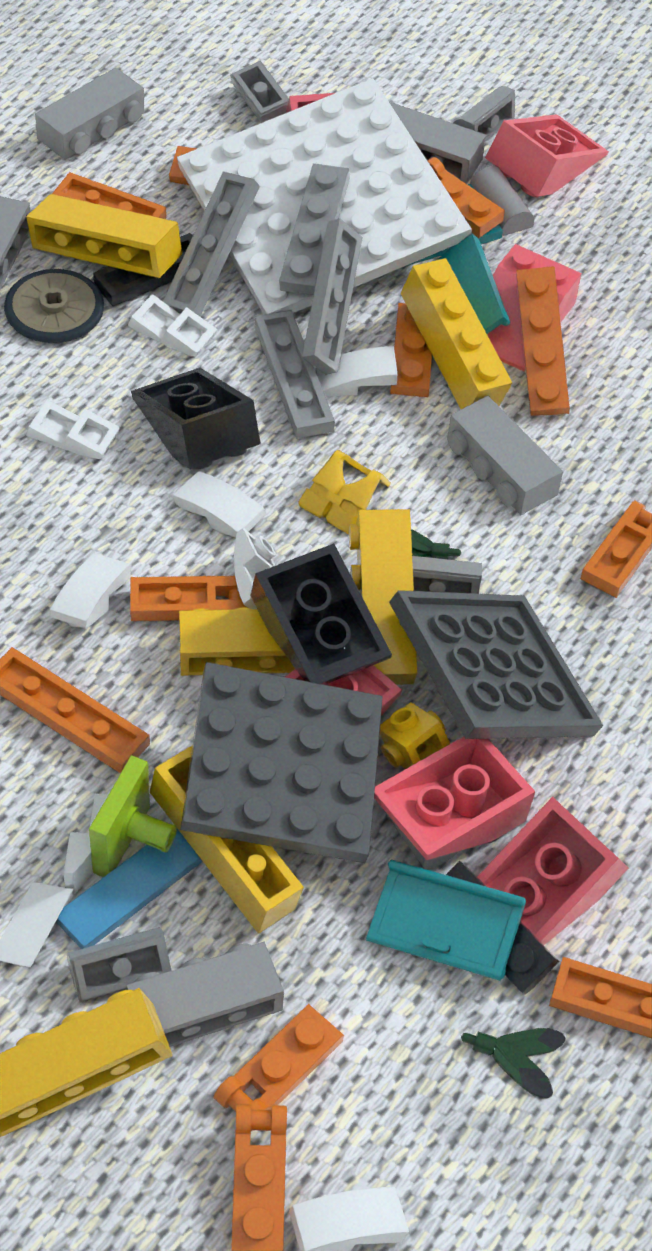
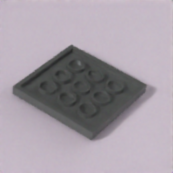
(495, 665)
(283, 763)

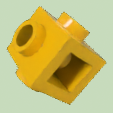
(412, 736)

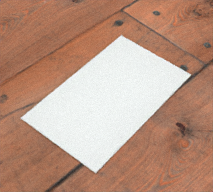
(32, 923)

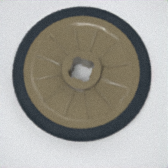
(54, 305)

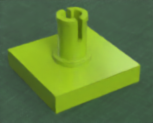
(126, 818)

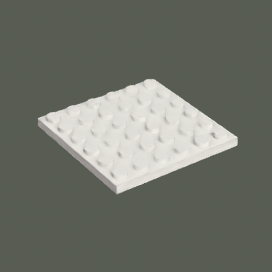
(388, 201)

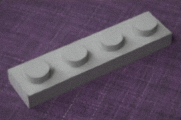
(320, 204)
(211, 243)
(332, 297)
(293, 375)

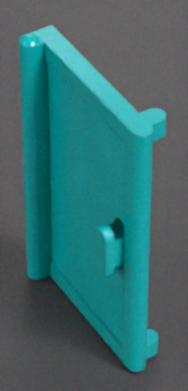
(477, 282)
(446, 912)

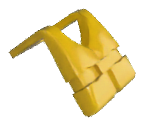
(334, 498)

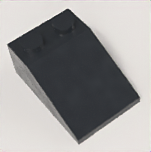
(199, 417)
(318, 616)

